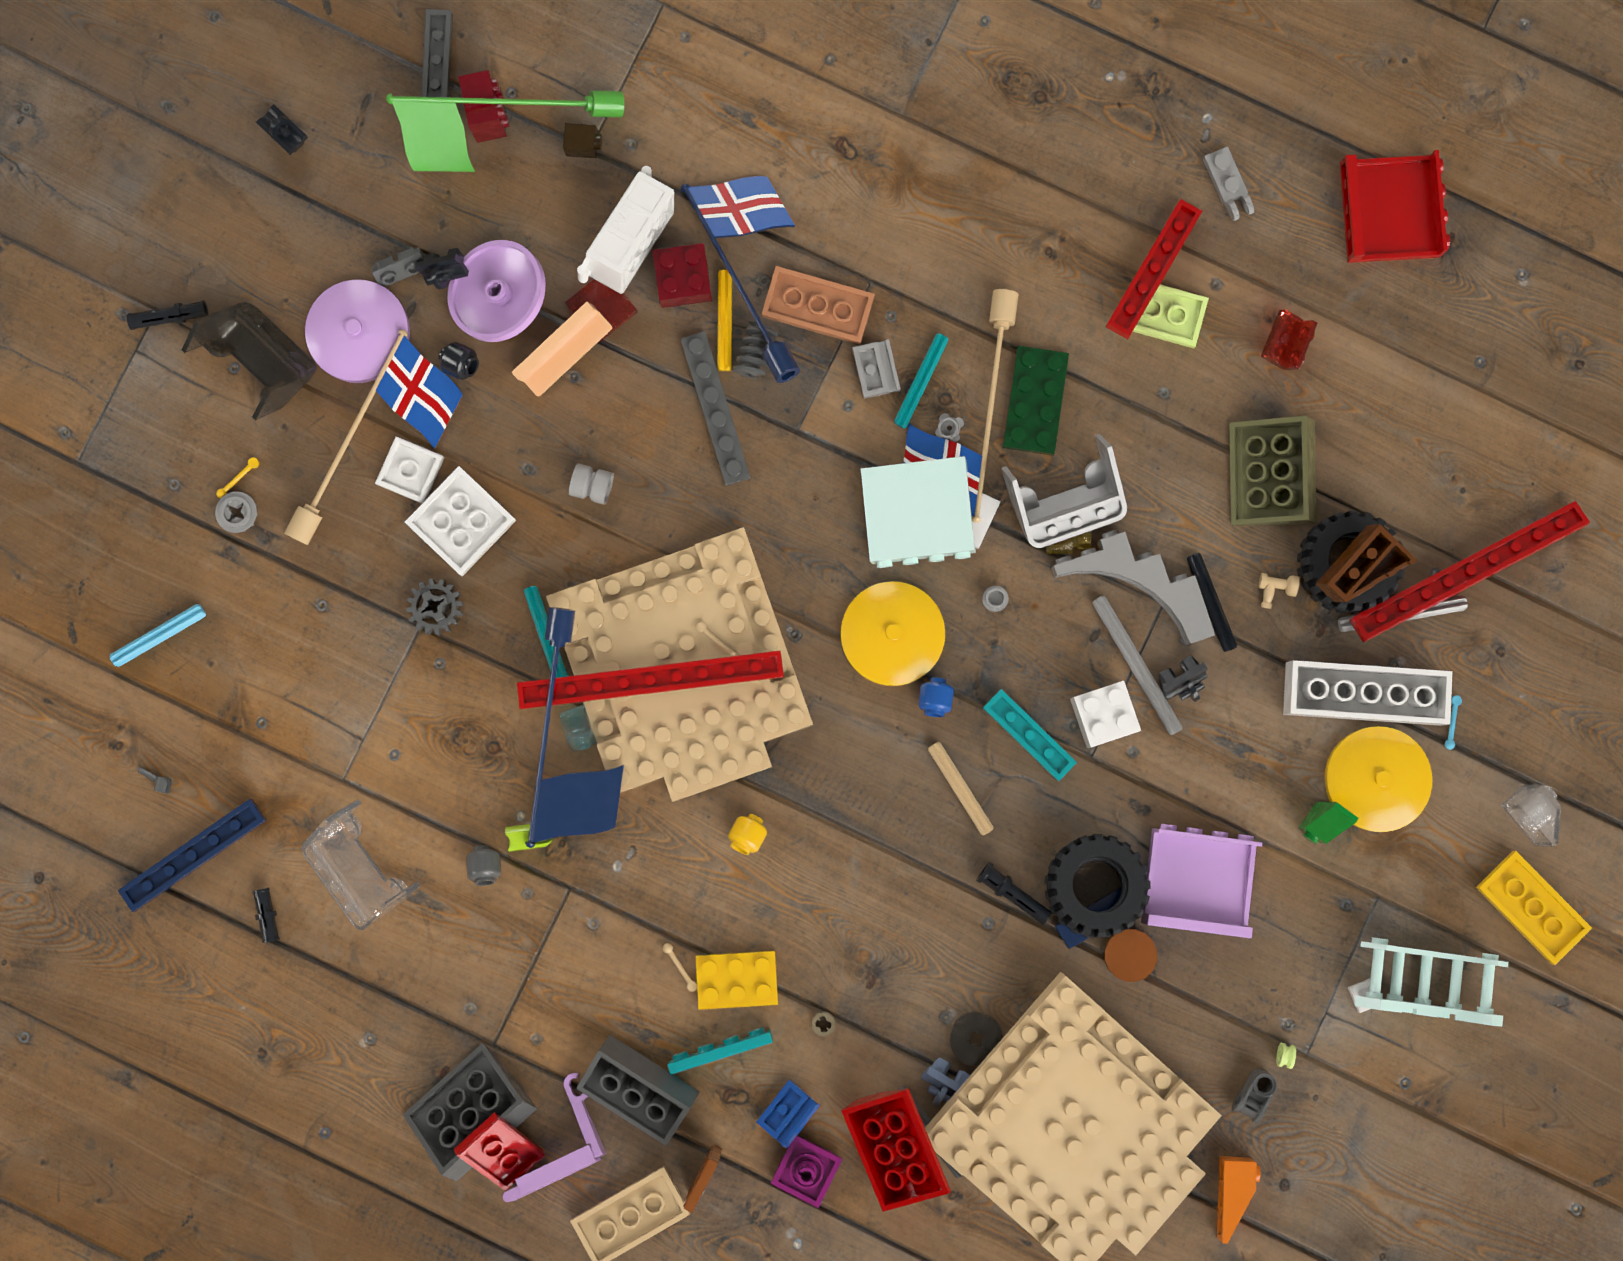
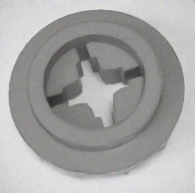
(225, 514)

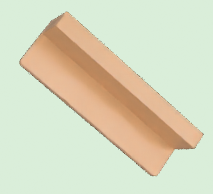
(563, 349)

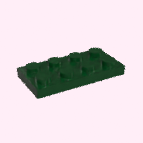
(1035, 400)

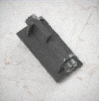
(390, 271)

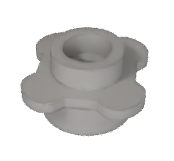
(945, 421)

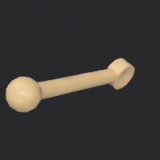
(702, 627)
(691, 985)

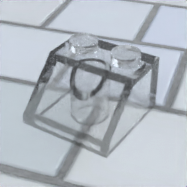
(1536, 813)

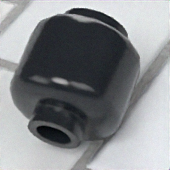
(458, 361)

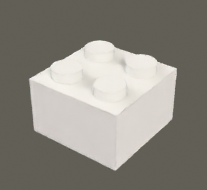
(1105, 714)

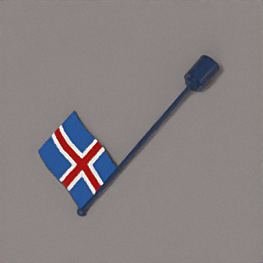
(740, 210)

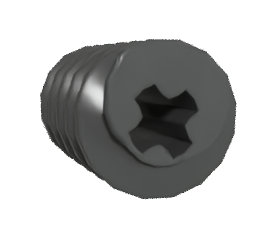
(752, 353)

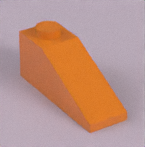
(1235, 1189)

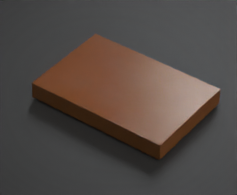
(702, 1178)

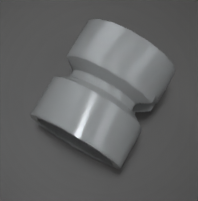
(590, 483)

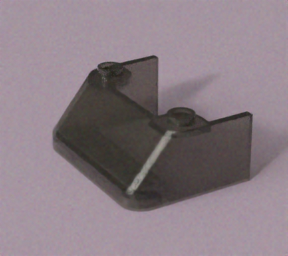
(258, 347)

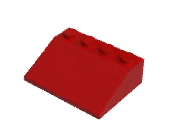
(895, 1149)

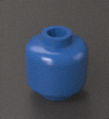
(936, 697)

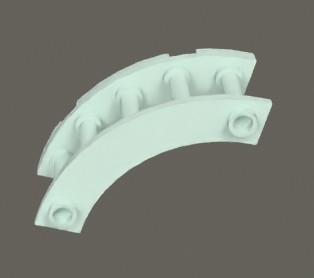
(1422, 1004)

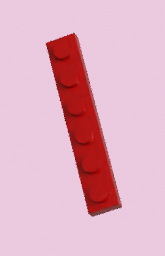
(1153, 269)

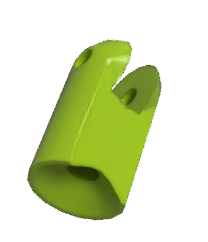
(519, 835)

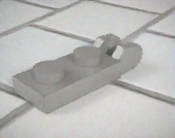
(1228, 182)

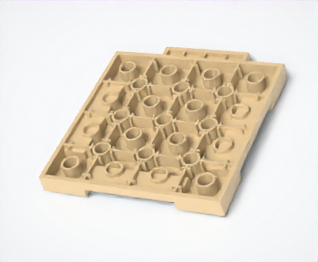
(651, 620)
(1075, 1129)

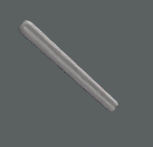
(1137, 665)

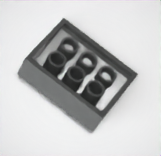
(462, 1104)

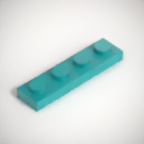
(1029, 735)
(708, 1053)

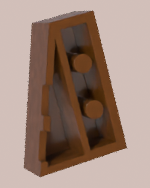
(1364, 563)

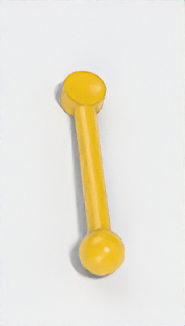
(252, 463)

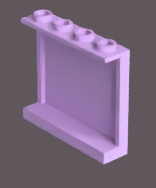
(1200, 881)

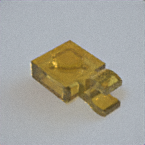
(1066, 546)

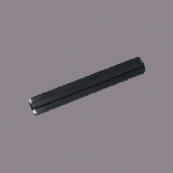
(1212, 602)

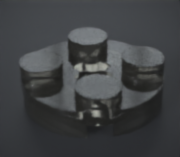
(961, 1033)

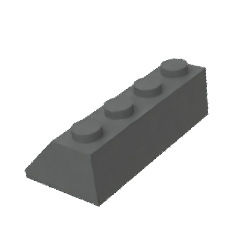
(637, 1090)

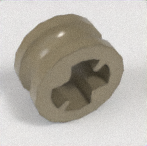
(829, 1017)

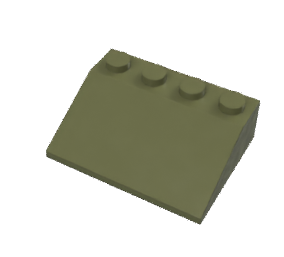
(1273, 472)

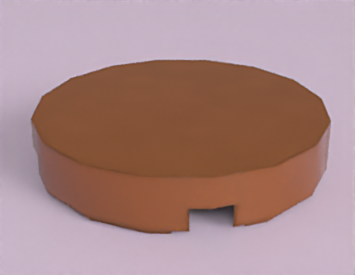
(1130, 955)

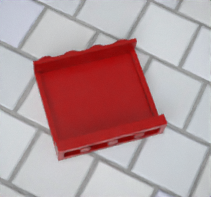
(1394, 208)

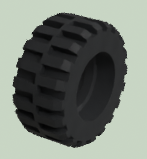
(1315, 560)
(1131, 876)

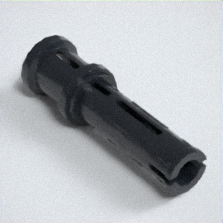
(1004, 887)

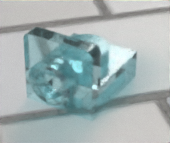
(577, 728)

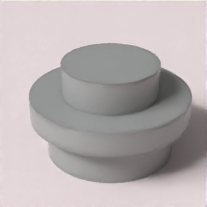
(995, 598)

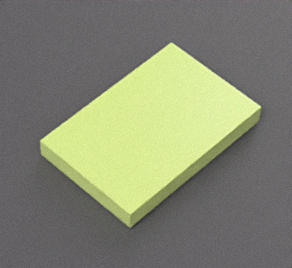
(1173, 316)

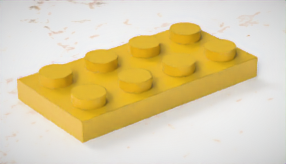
(1534, 907)

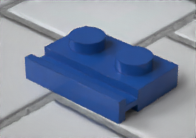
(788, 1113)

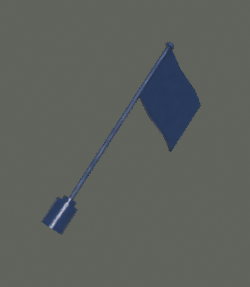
(571, 801)

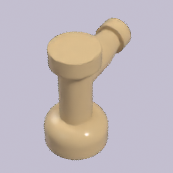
(1270, 583)

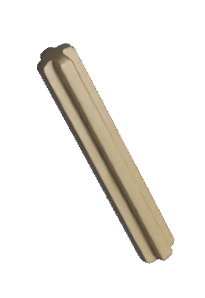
(960, 788)

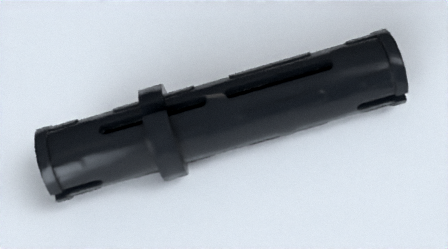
(177, 313)

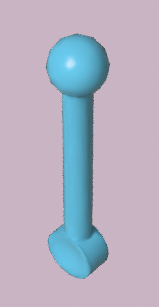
(1455, 701)

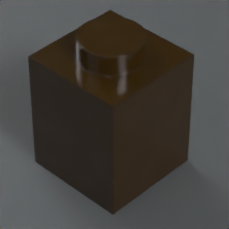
(581, 140)

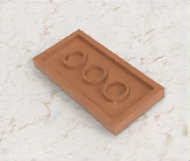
(818, 305)

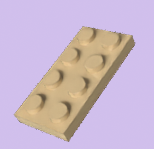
(630, 1216)

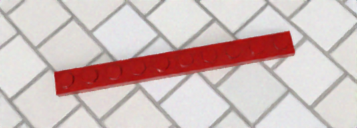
(1469, 571)
(652, 679)

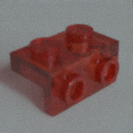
(1288, 340)

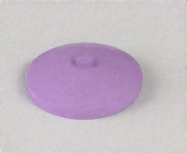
(500, 292)
(354, 329)

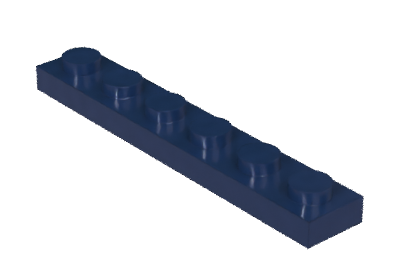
(192, 855)

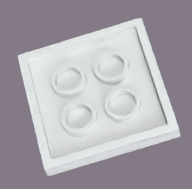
(460, 521)

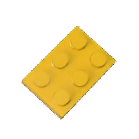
(736, 980)

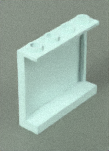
(918, 511)

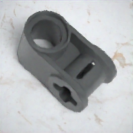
(1255, 1097)

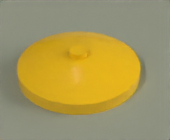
(892, 633)
(1379, 778)

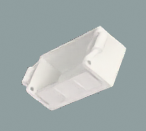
(629, 232)

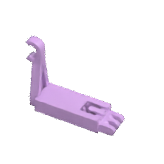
(567, 1164)

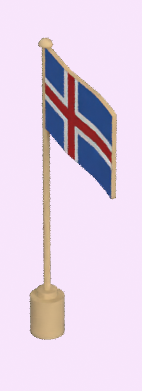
(415, 393)
(927, 447)

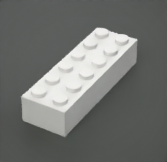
(1367, 693)

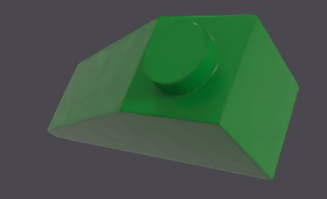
(1326, 822)

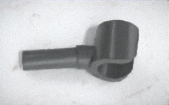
(162, 784)

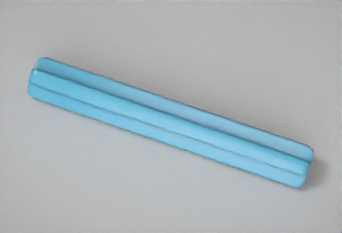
(157, 635)

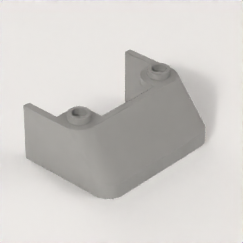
(1072, 511)

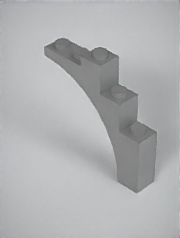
(1115, 559)

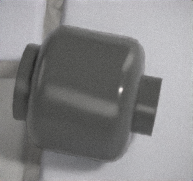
(483, 865)

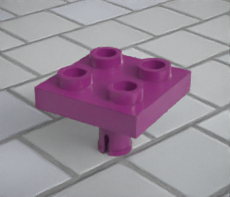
(806, 1170)

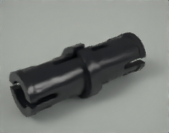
(265, 915)

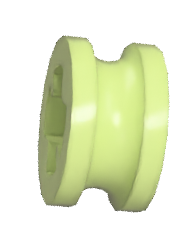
(1286, 1055)

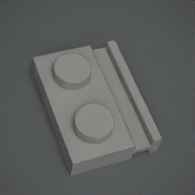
(876, 369)

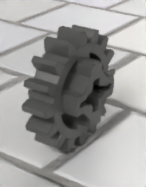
(429, 597)

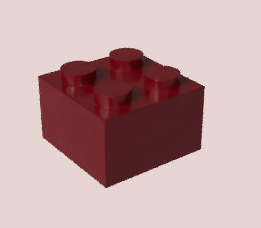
(484, 120)
(682, 275)

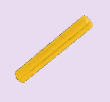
(724, 360)

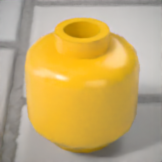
(747, 834)

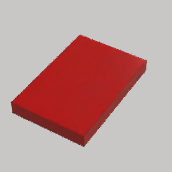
(499, 1151)

